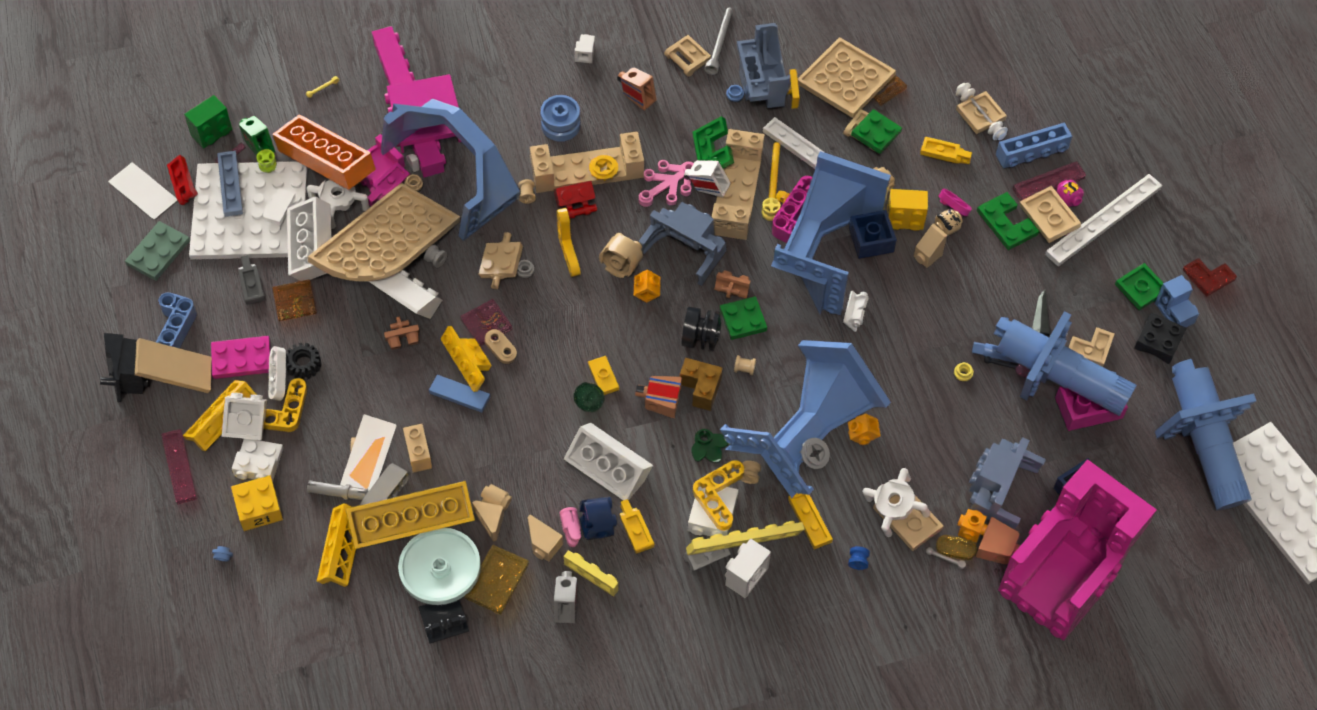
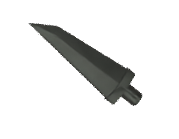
(1041, 318)

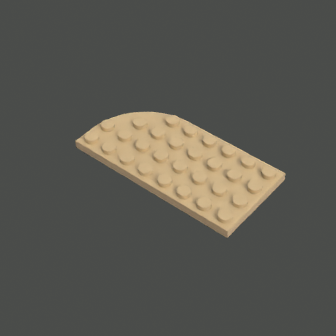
(385, 237)

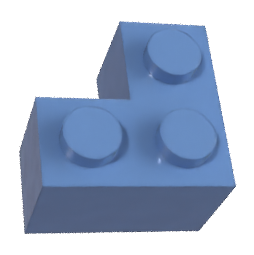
(1175, 303)

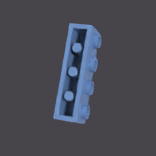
(1033, 145)

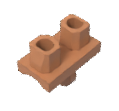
(732, 285)
(393, 336)

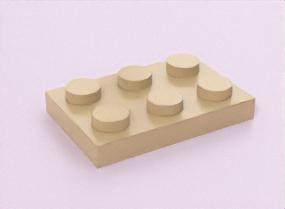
(1050, 214)
(915, 528)

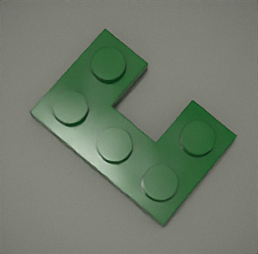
(704, 143)
(994, 215)

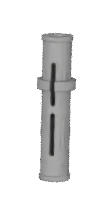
(346, 492)

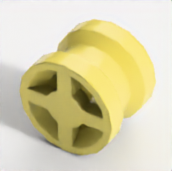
(774, 206)

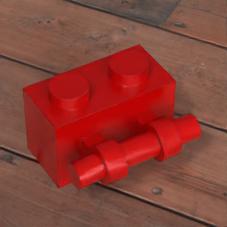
(576, 193)

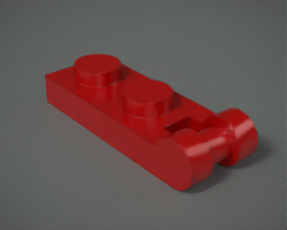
(181, 180)

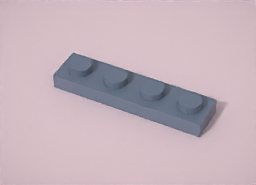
(230, 183)

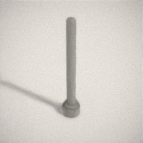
(712, 66)

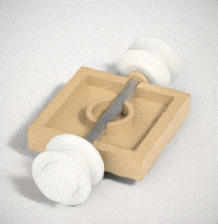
(981, 112)

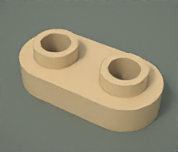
(499, 346)

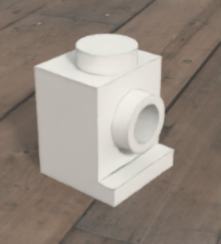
(585, 49)

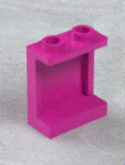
(381, 162)

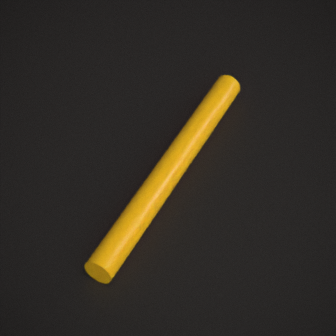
(774, 170)

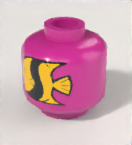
(1070, 192)

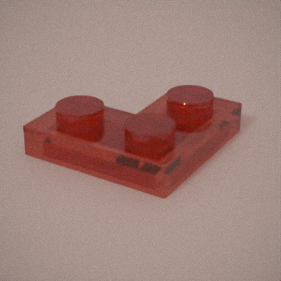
(1208, 280)

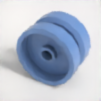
(560, 118)

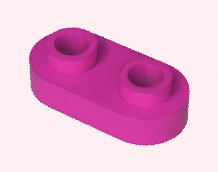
(950, 199)

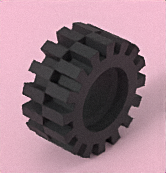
(308, 369)

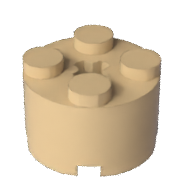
(621, 255)

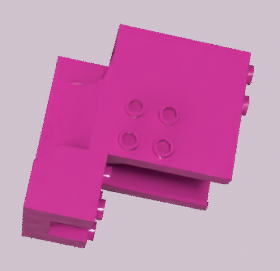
(1075, 550)

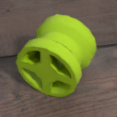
(266, 156)

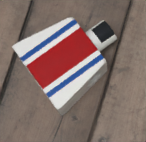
(708, 177)

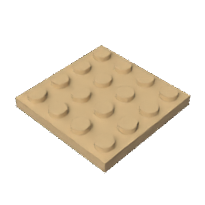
(846, 77)

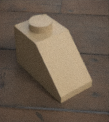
(930, 246)
(543, 539)

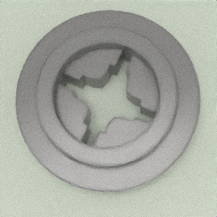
(821, 458)

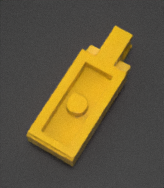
(945, 151)
(635, 528)

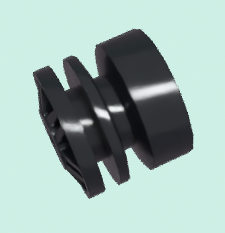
(701, 328)

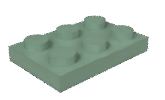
(157, 250)

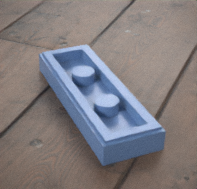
(459, 393)

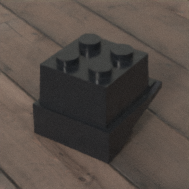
(121, 365)

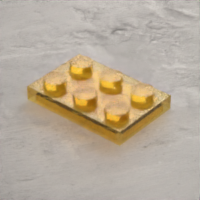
(497, 579)

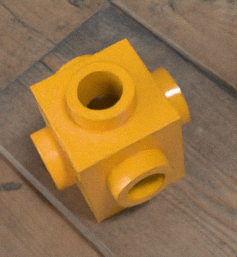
(646, 286)
(863, 429)
(972, 525)

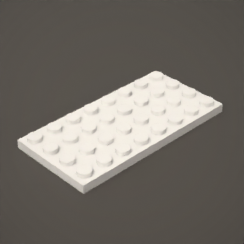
(1281, 496)

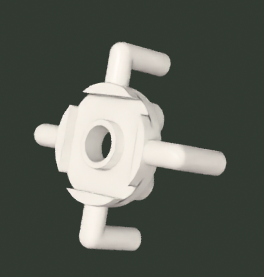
(338, 202)
(902, 508)

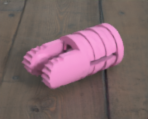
(570, 525)

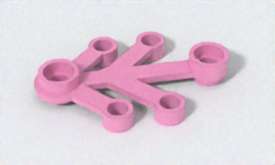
(667, 181)

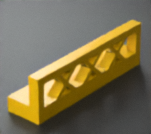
(209, 425)
(332, 549)

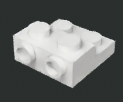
(244, 416)
(257, 459)

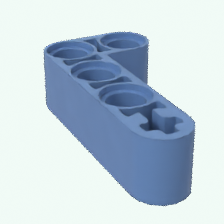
(177, 316)

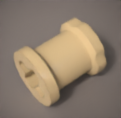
(527, 195)
(745, 365)

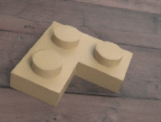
(1096, 349)

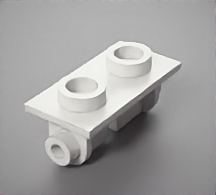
(854, 311)

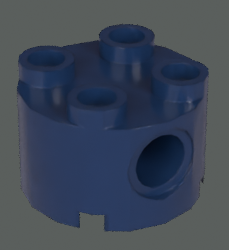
(597, 518)

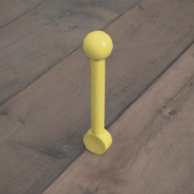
(309, 94)

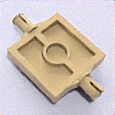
(500, 260)

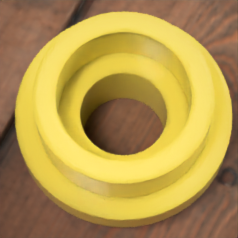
(965, 367)

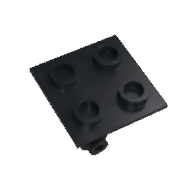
(443, 620)

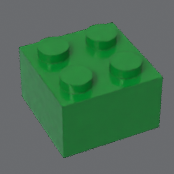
(208, 121)

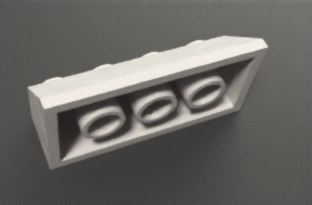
(410, 293)
(607, 461)

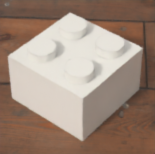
(747, 567)

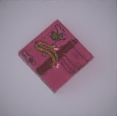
(485, 318)

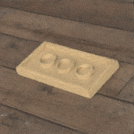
(173, 365)

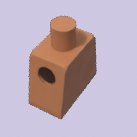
(998, 542)

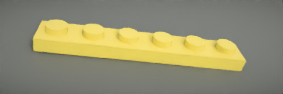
(736, 538)

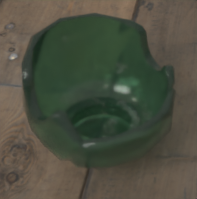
(589, 397)

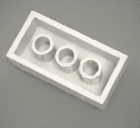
(307, 230)

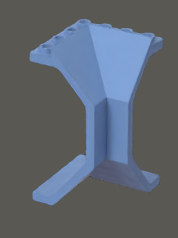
(493, 180)
(834, 195)
(833, 392)

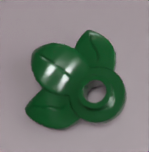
(708, 449)

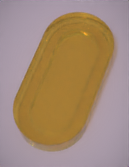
(956, 547)

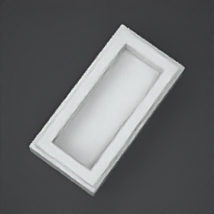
(278, 206)

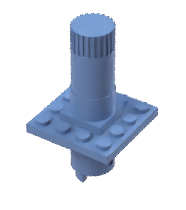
(1054, 361)
(1207, 423)

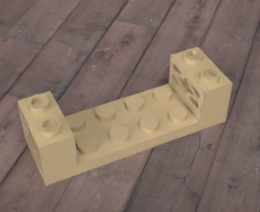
(574, 168)
(734, 210)

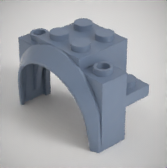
(763, 68)
(692, 229)
(995, 474)

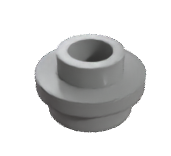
(525, 264)

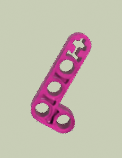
(792, 206)

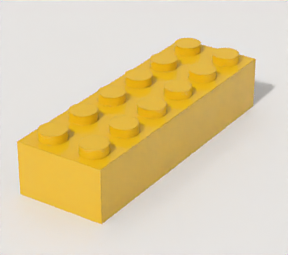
(409, 514)

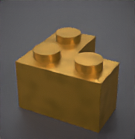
(704, 379)

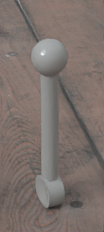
(960, 564)

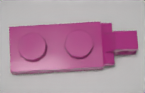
(387, 183)

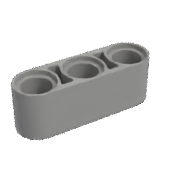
(387, 485)

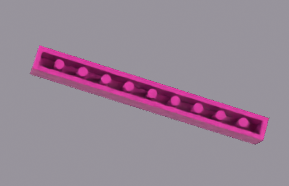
(397, 72)

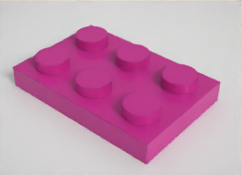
(240, 357)

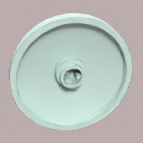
(439, 566)

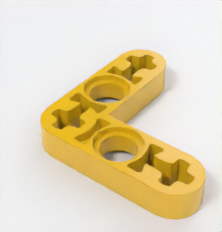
(564, 236)
(284, 415)
(711, 490)

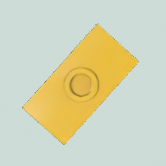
(794, 91)
(603, 375)

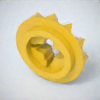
(601, 161)

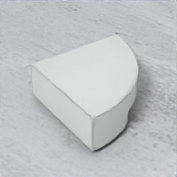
(413, 162)

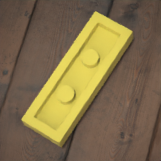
(591, 572)

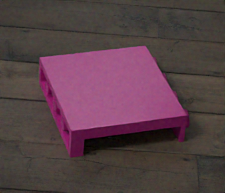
(417, 94)

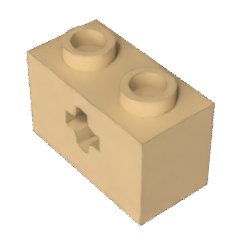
(417, 448)

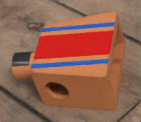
(638, 87)
(661, 394)

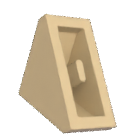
(490, 517)

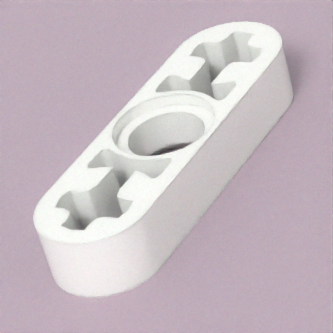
(277, 373)

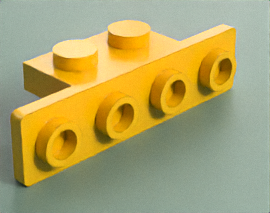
(467, 356)

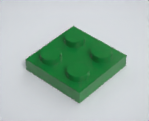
(876, 131)
(1140, 286)
(743, 318)

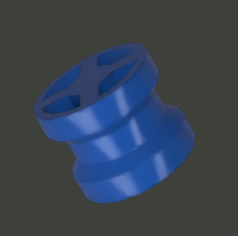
(858, 558)

